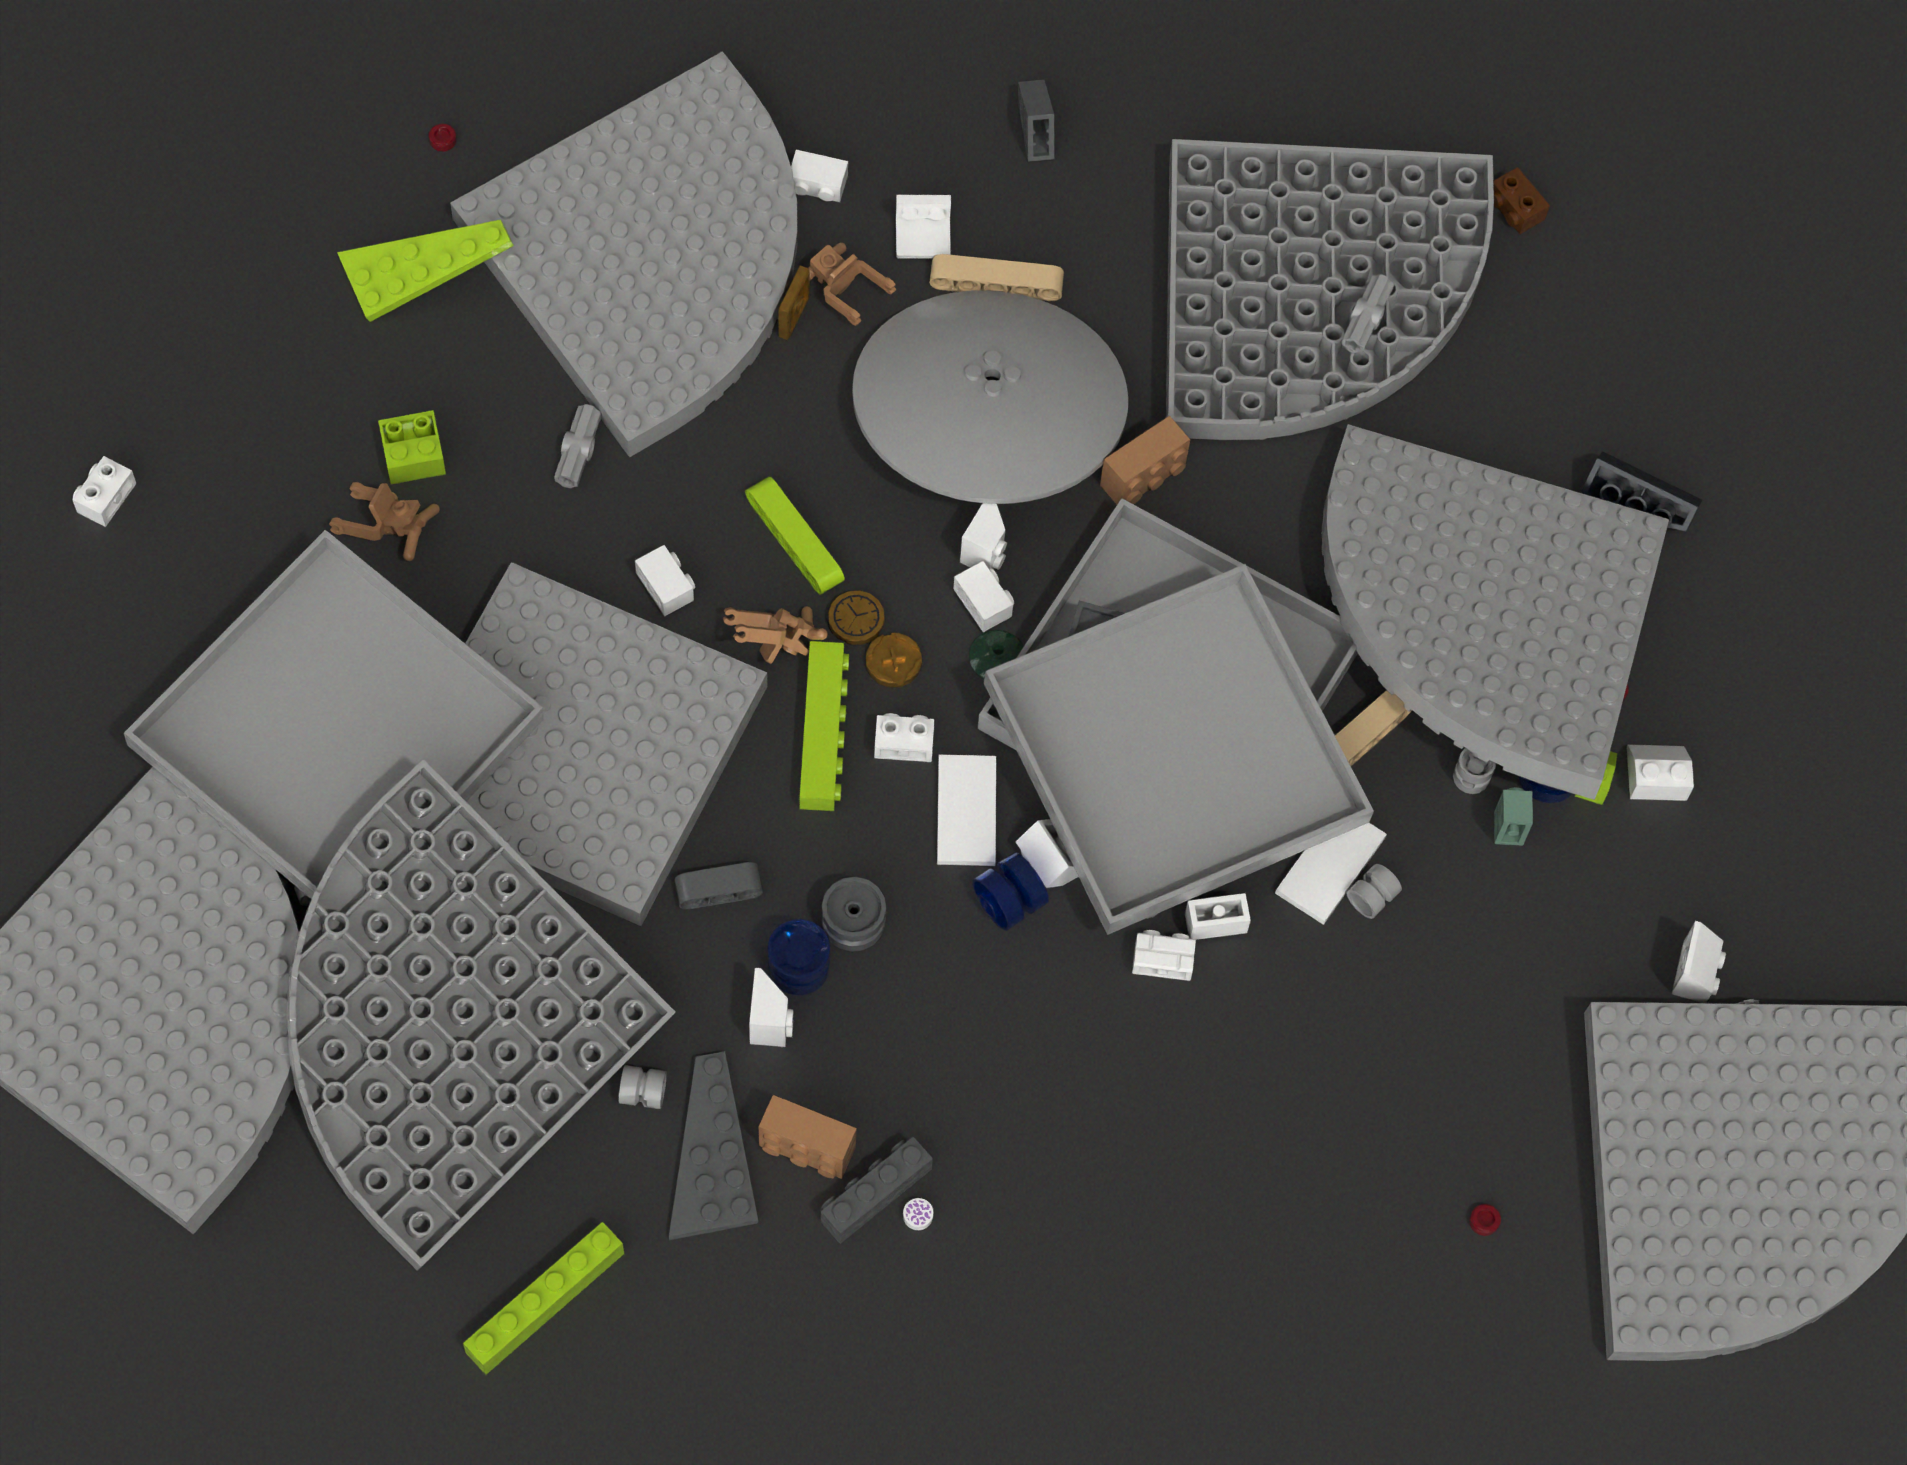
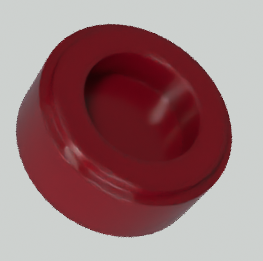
(442, 137)
(1485, 1219)

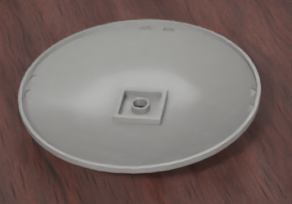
(979, 440)

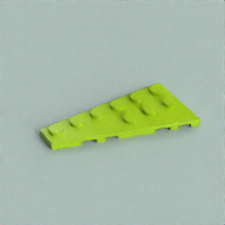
(406, 268)

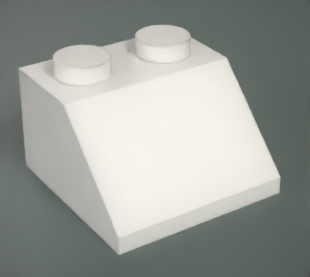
(984, 539)
(1659, 772)
(1046, 854)
(1699, 964)
(769, 1014)

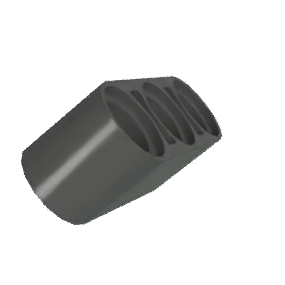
(718, 885)

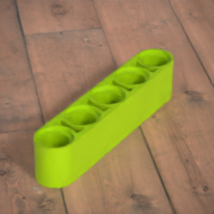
(794, 535)

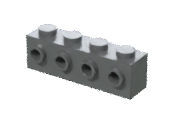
(876, 1189)

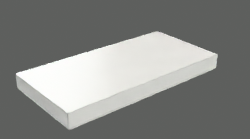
(966, 810)
(1329, 870)

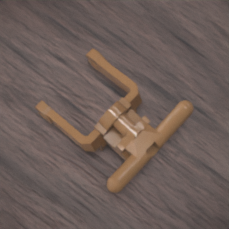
(839, 274)
(391, 517)
(774, 631)

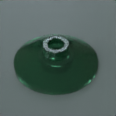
(982, 655)

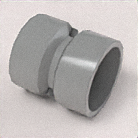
(1472, 773)
(1370, 894)
(642, 1087)

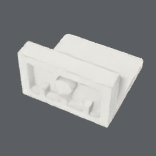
(922, 225)

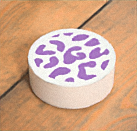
(918, 1214)

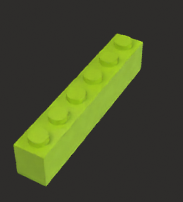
(821, 726)
(543, 1298)

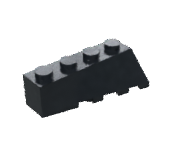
(1636, 489)

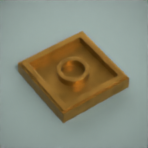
(794, 302)

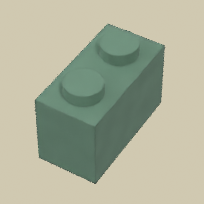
(1513, 817)

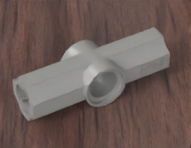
(1367, 313)
(577, 446)

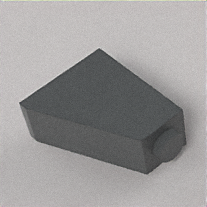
(1036, 120)

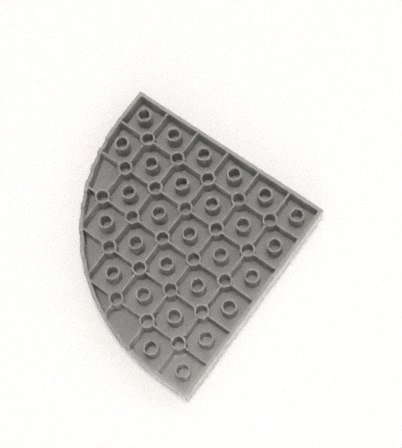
(651, 248)
(1274, 258)
(1490, 601)
(154, 1000)
(447, 1014)
(1741, 1167)

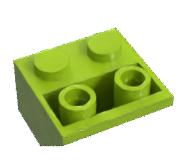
(412, 447)

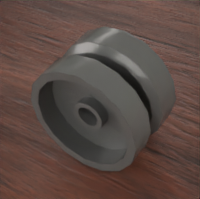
(853, 914)

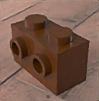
(1519, 201)

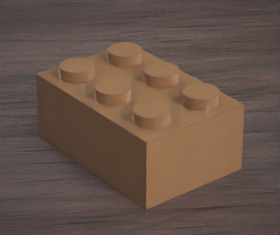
(1145, 462)
(807, 1137)

